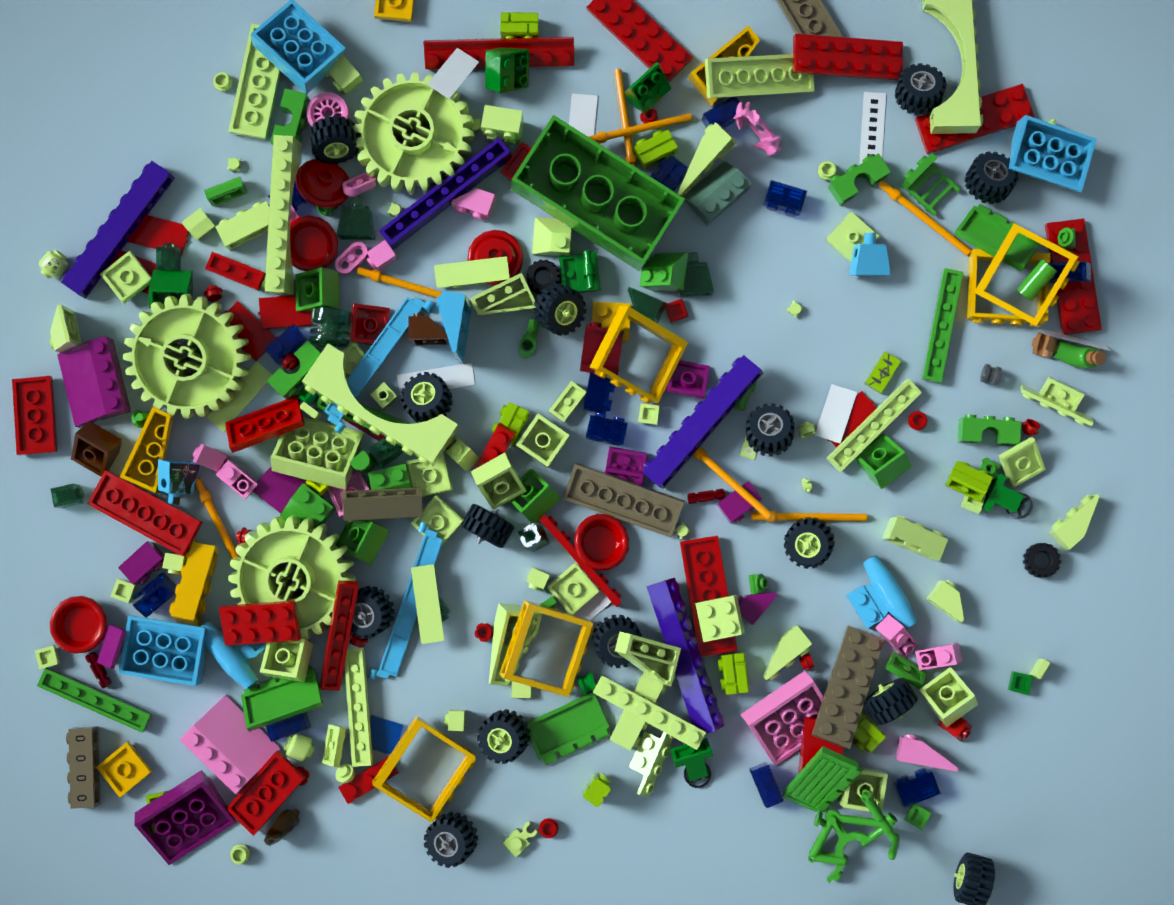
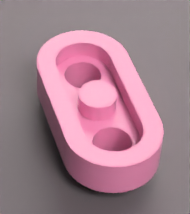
(358, 185)
(349, 256)

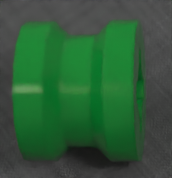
(586, 683)

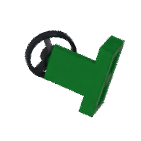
(1006, 498)
(693, 761)

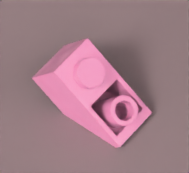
(475, 202)
(210, 457)
(237, 479)
(896, 636)
(939, 656)

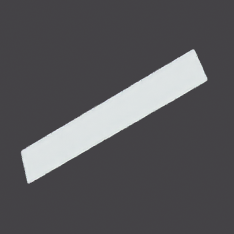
(1074, 339)

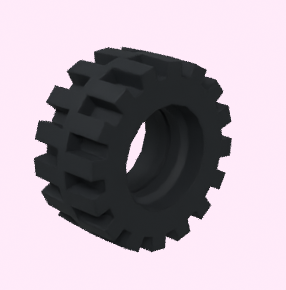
(536, 267)
(1029, 560)

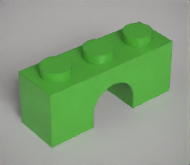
(295, 104)
(872, 169)
(286, 383)
(1006, 430)

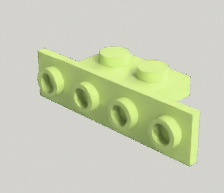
(1060, 397)
(650, 758)

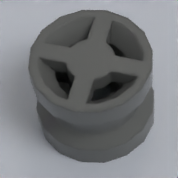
(991, 374)

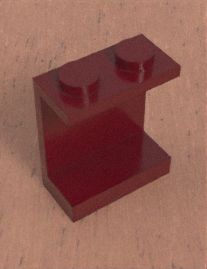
(592, 340)

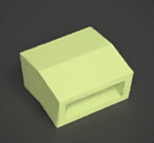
(198, 224)

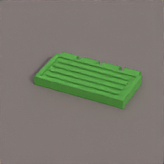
(990, 231)
(280, 700)
(566, 726)
(822, 780)

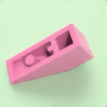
(917, 752)

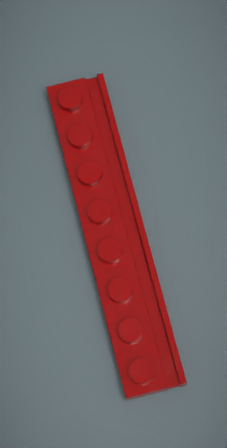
(542, 50)

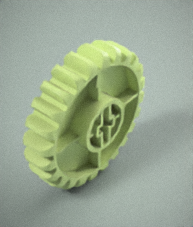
(422, 157)
(167, 380)
(317, 571)

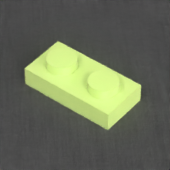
(567, 401)
(334, 745)

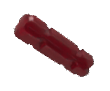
(705, 496)
(98, 670)

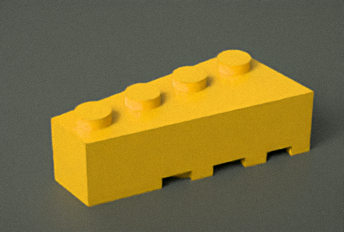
(738, 46)
(150, 446)
(194, 584)

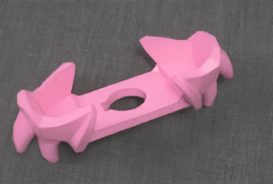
(768, 140)

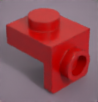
(959, 729)

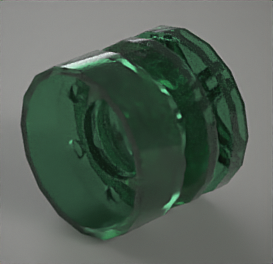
(330, 327)

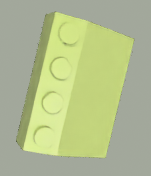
(317, 453)

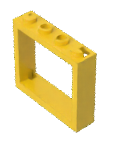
(979, 255)
(999, 257)
(668, 366)
(518, 639)
(447, 793)

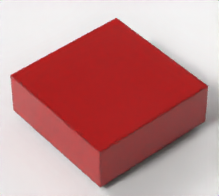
(676, 311)

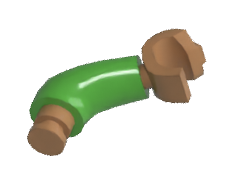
(1068, 353)

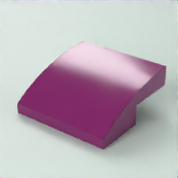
(626, 464)
(277, 488)

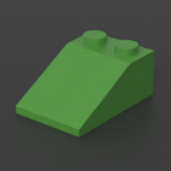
(307, 504)

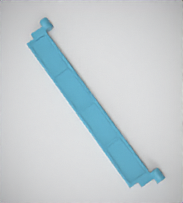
(378, 353)
(407, 613)

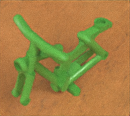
(834, 820)

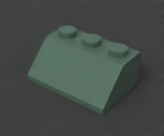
(717, 192)

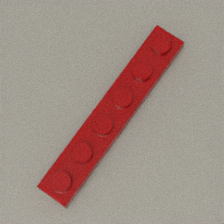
(600, 580)
(339, 635)

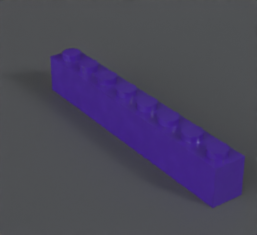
(441, 196)
(117, 229)
(702, 422)
(690, 668)

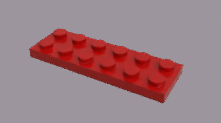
(641, 35)
(847, 57)
(999, 112)
(1078, 300)
(145, 513)
(705, 582)

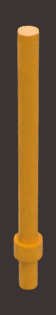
(602, 137)
(630, 157)
(895, 194)
(377, 276)
(700, 454)
(205, 497)
(822, 516)

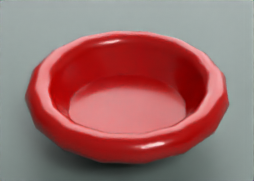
(321, 183)
(312, 243)
(494, 245)
(601, 542)
(78, 624)

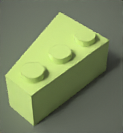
(504, 297)
(915, 538)
(650, 656)

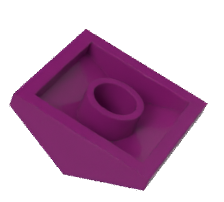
(689, 379)
(111, 646)

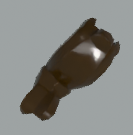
(282, 826)

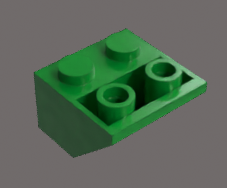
(507, 69)
(648, 89)
(170, 283)

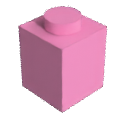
(381, 256)

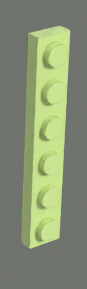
(873, 425)
(358, 708)
(649, 712)

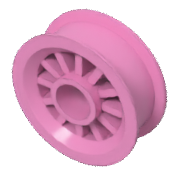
(326, 97)

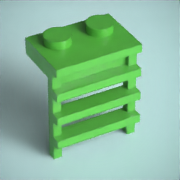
(916, 178)

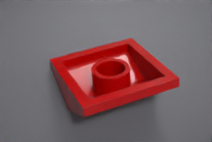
(367, 323)

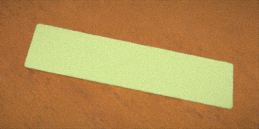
(471, 272)
(253, 384)
(427, 604)

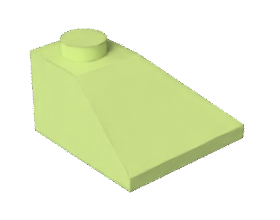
(551, 237)
(64, 330)

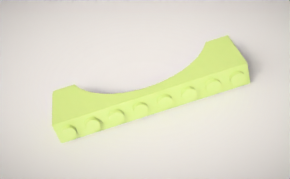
(962, 109)
(285, 164)
(422, 439)

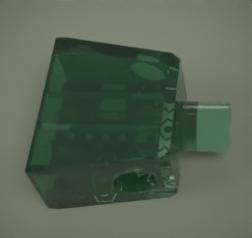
(356, 221)
(697, 278)

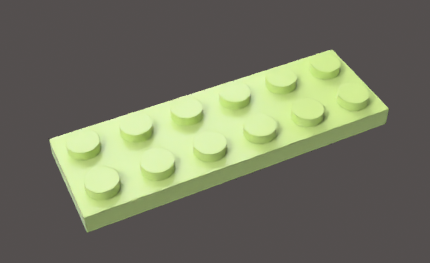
(754, 76)
(254, 94)

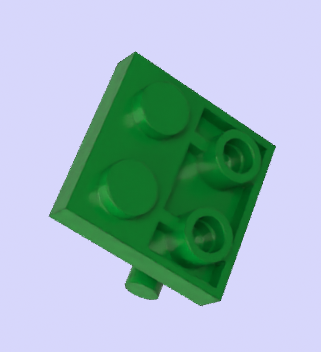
(580, 271)

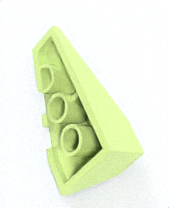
(713, 146)
(504, 627)

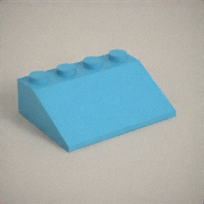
(297, 46)
(1051, 153)
(456, 316)
(163, 651)

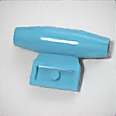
(881, 597)
(233, 657)

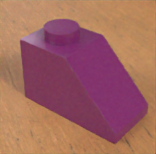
(754, 605)

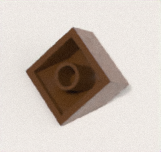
(425, 331)
(95, 448)

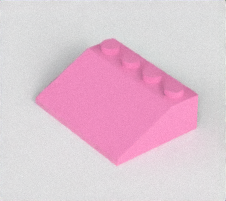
(780, 716)
(227, 745)

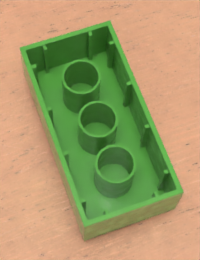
(596, 193)

